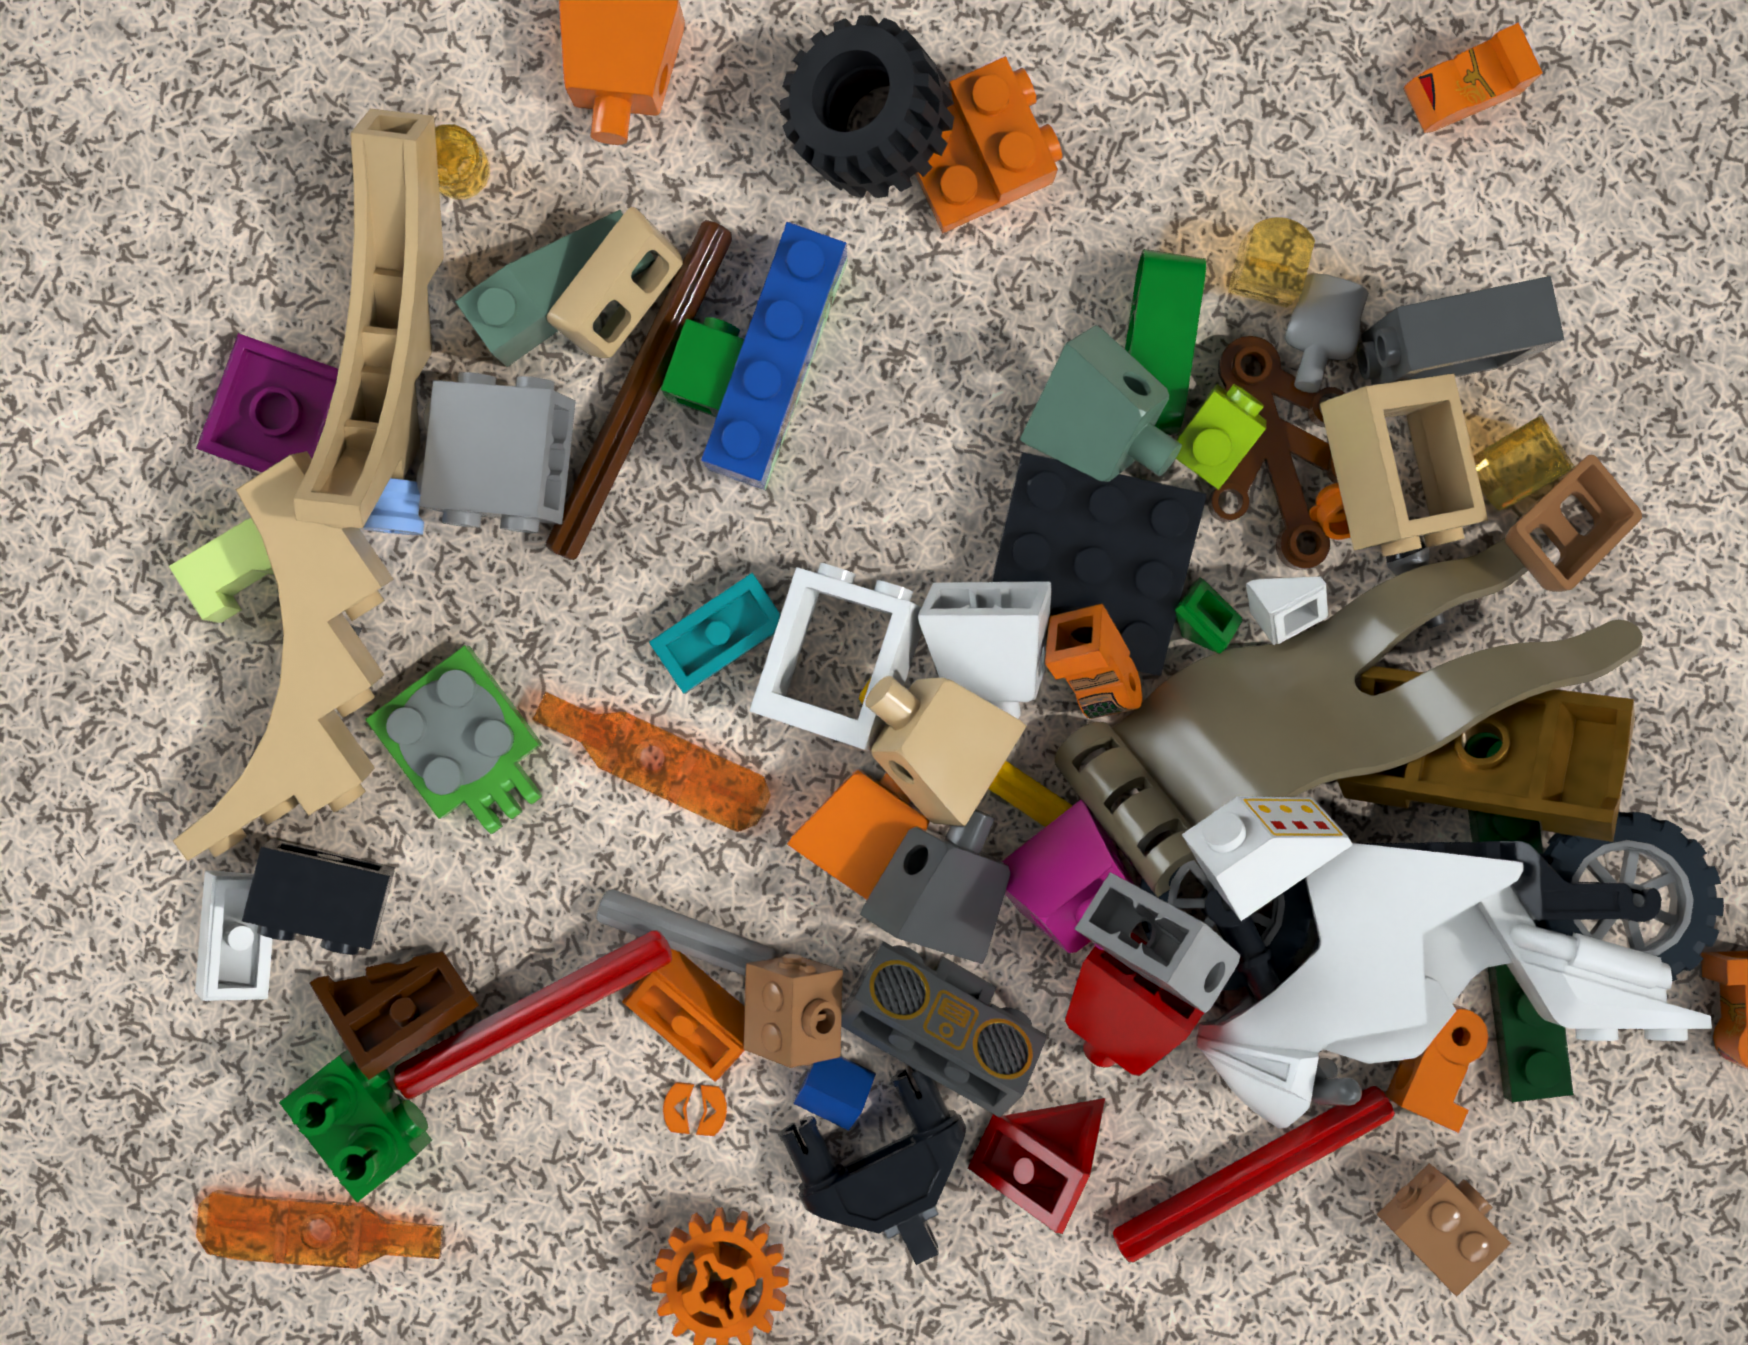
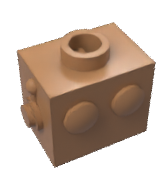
(793, 1010)
(1445, 1227)

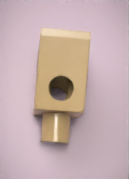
(941, 744)

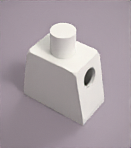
(989, 637)

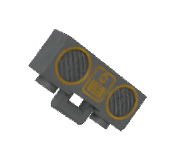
(944, 1026)

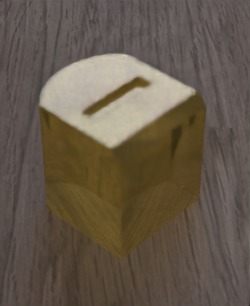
(1273, 262)
(1521, 463)

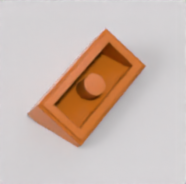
(691, 1014)

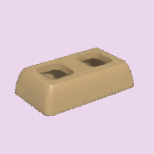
(609, 278)

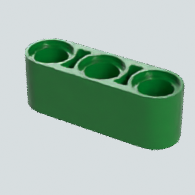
(1166, 325)

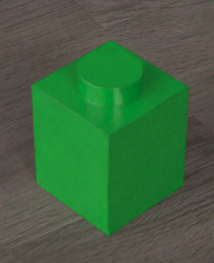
(702, 365)

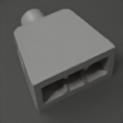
(1182, 951)

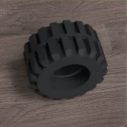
(837, 76)

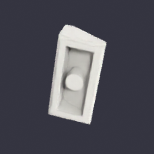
(230, 952)

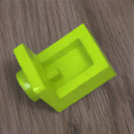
(1221, 433)

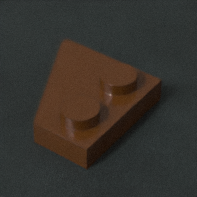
(394, 1008)

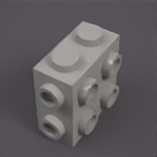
(496, 452)

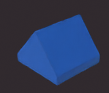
(836, 1090)

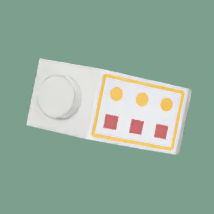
(1263, 847)

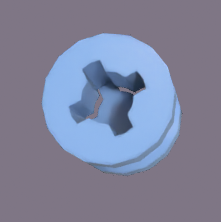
(397, 510)

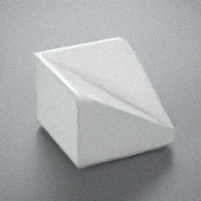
(1287, 605)

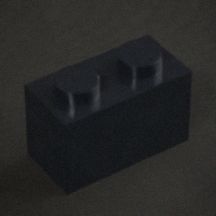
(317, 896)

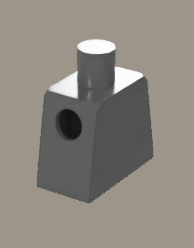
(942, 890)

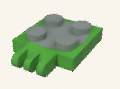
(460, 740)

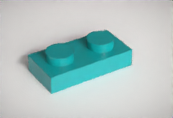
(717, 633)

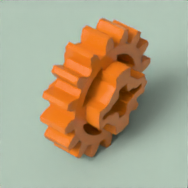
(697, 1294)

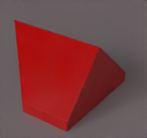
(1041, 1158)

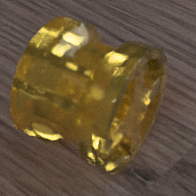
(453, 147)

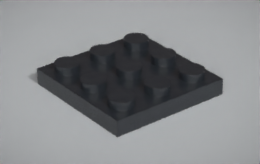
(1105, 545)

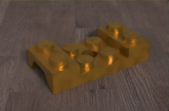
(1556, 763)

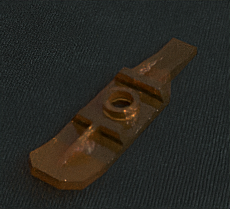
(688, 775)
(280, 1231)

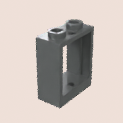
(1462, 333)

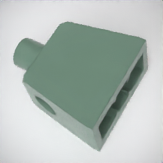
(1101, 411)

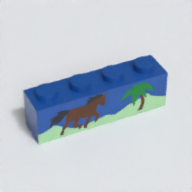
(776, 356)

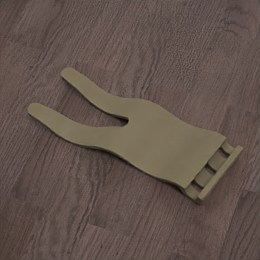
(1294, 719)

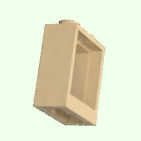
(1369, 471)

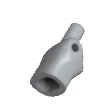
(1325, 325)

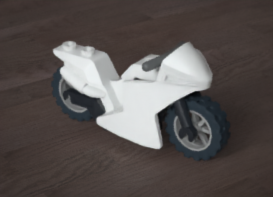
(1395, 931)

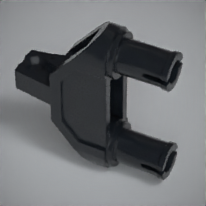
(891, 1186)

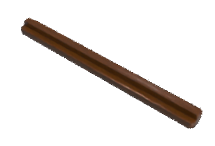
(639, 390)

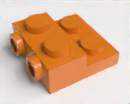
(992, 149)

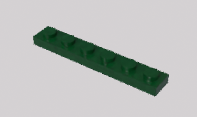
(1529, 1048)

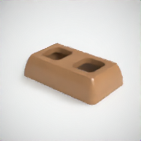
(1613, 519)

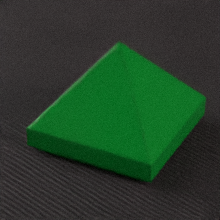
(1207, 617)

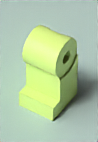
(222, 570)

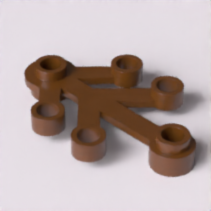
(1276, 447)

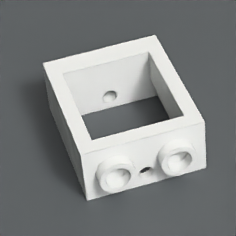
(893, 659)

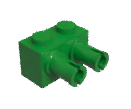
(357, 1124)

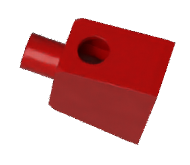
(1126, 1015)

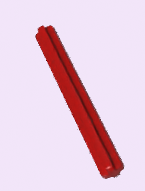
(532, 1014)
(1252, 1174)

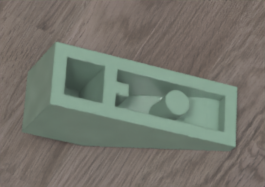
(514, 302)

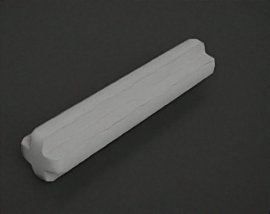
(681, 932)

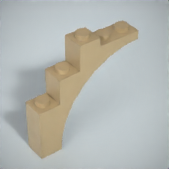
(388, 331)
(322, 668)

